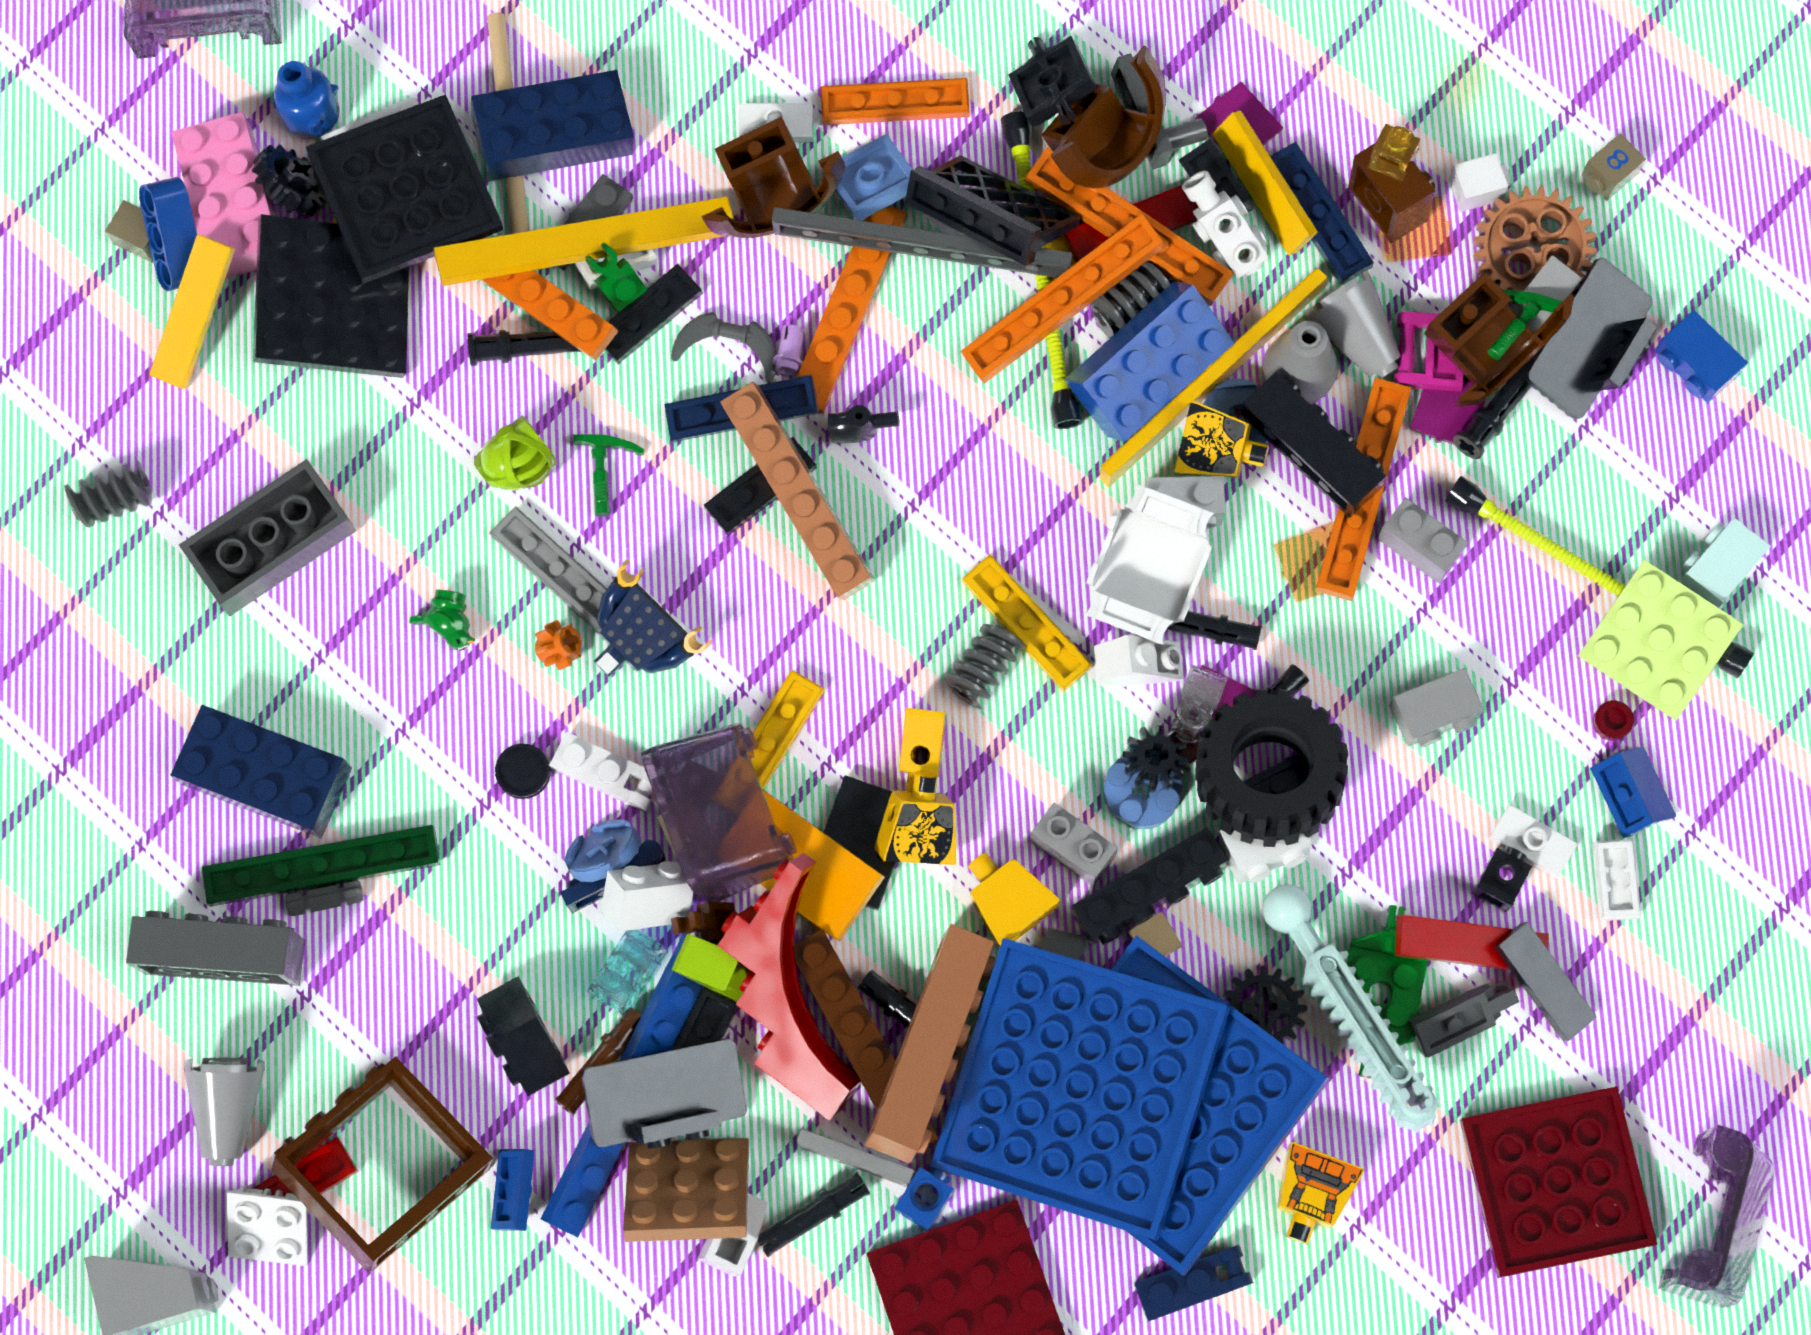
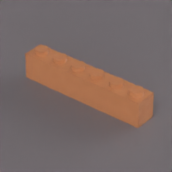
(798, 491)
(930, 1043)

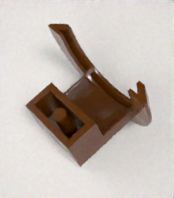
(1105, 137)
(770, 174)
(1474, 323)

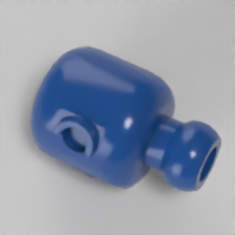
(306, 100)

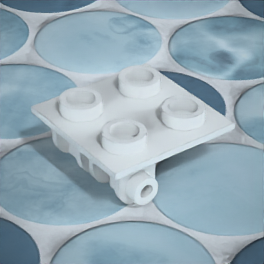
(267, 1226)

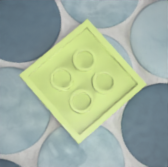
(1660, 640)

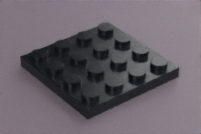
(404, 188)
(317, 308)

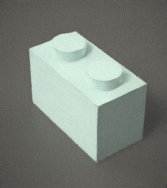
(1724, 563)

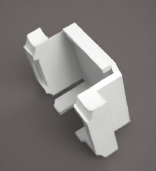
(1149, 564)

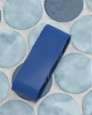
(168, 228)

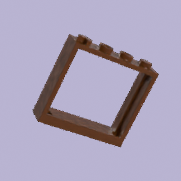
(349, 1104)

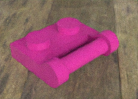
(1438, 369)

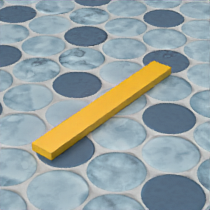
(575, 241)
(1211, 377)

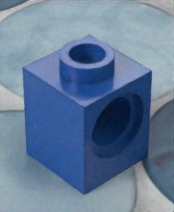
(925, 1216)

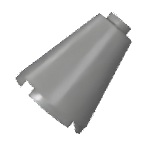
(1358, 326)
(1305, 358)
(223, 1105)

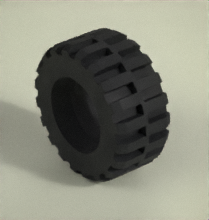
(1278, 721)

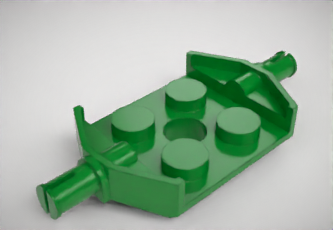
(1404, 976)

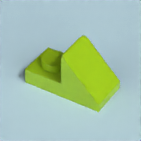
(710, 967)

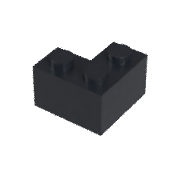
(521, 1037)

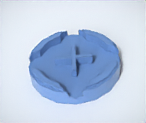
(606, 849)

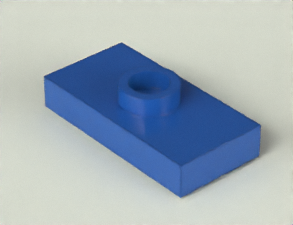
(512, 1189)

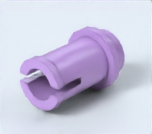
(789, 351)

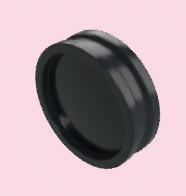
(522, 771)

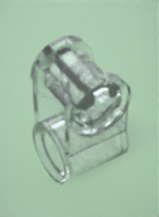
(1198, 701)

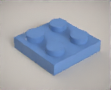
(873, 178)

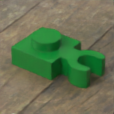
(618, 279)

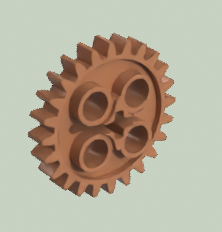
(1527, 214)

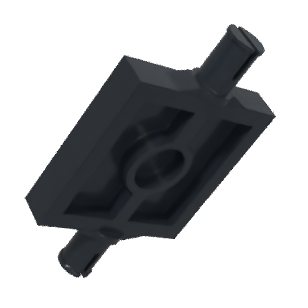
(1052, 81)

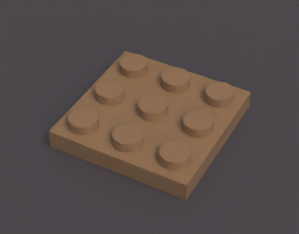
(687, 1190)

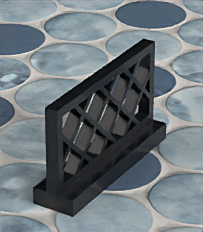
(990, 223)

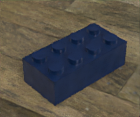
(552, 125)
(261, 771)

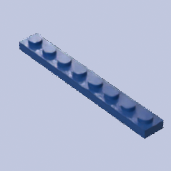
(592, 1164)

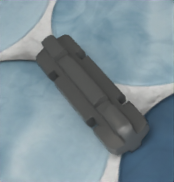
(324, 898)

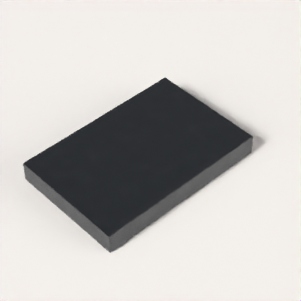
(856, 825)

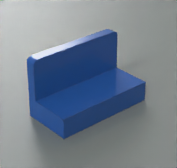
(1632, 791)

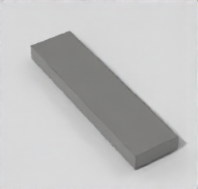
(550, 565)

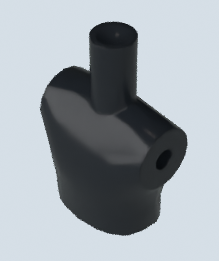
(859, 424)

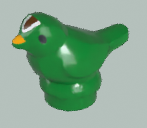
(447, 619)

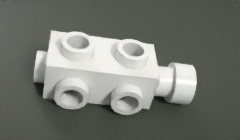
(1232, 235)

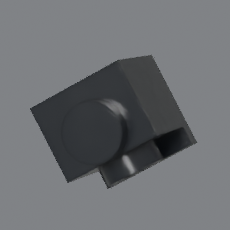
(1496, 890)

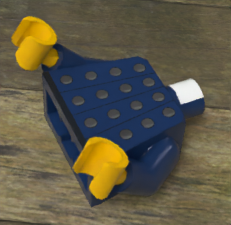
(640, 629)

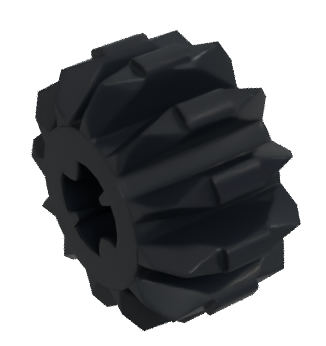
(1143, 749)

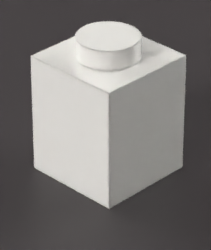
(1479, 182)

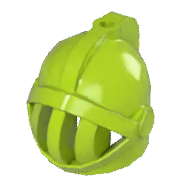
(515, 457)

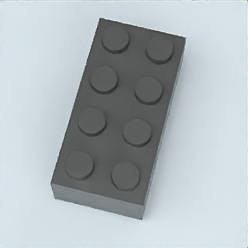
(267, 538)
(215, 949)

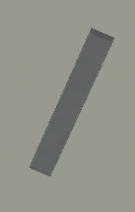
(911, 242)

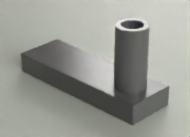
(1135, 98)

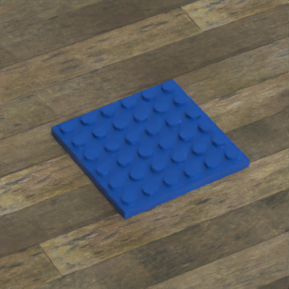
(1080, 1088)
(1245, 1115)

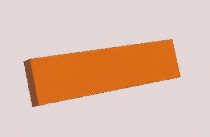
(895, 101)

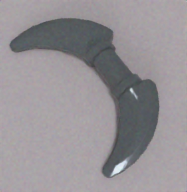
(709, 325)

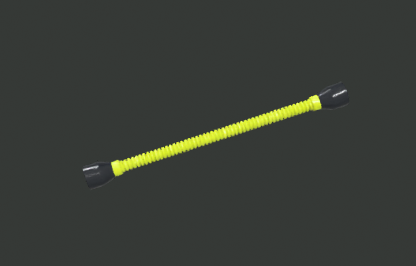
(1064, 406)
(1470, 499)

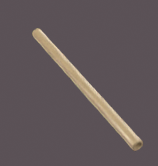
(503, 80)

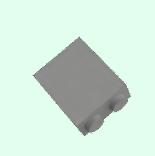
(147, 1296)

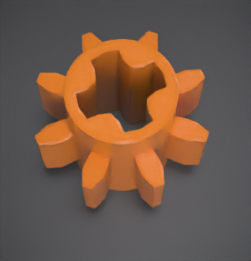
(558, 645)

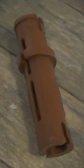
(608, 1051)

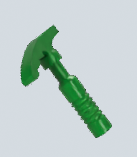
(1534, 303)
(600, 475)

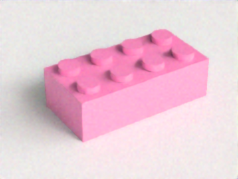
(221, 186)

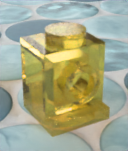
(1398, 146)

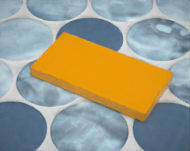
(839, 881)

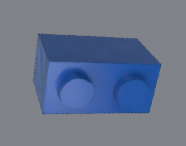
(1700, 357)

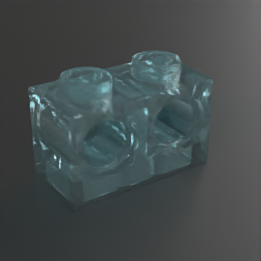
(627, 971)

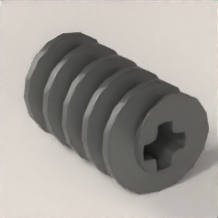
(1128, 297)
(110, 495)
(982, 663)

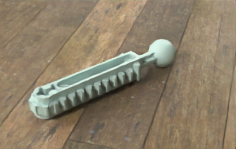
(1288, 912)

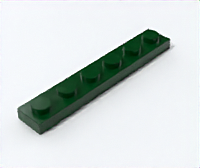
(320, 865)

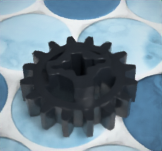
(289, 180)
(1282, 1008)

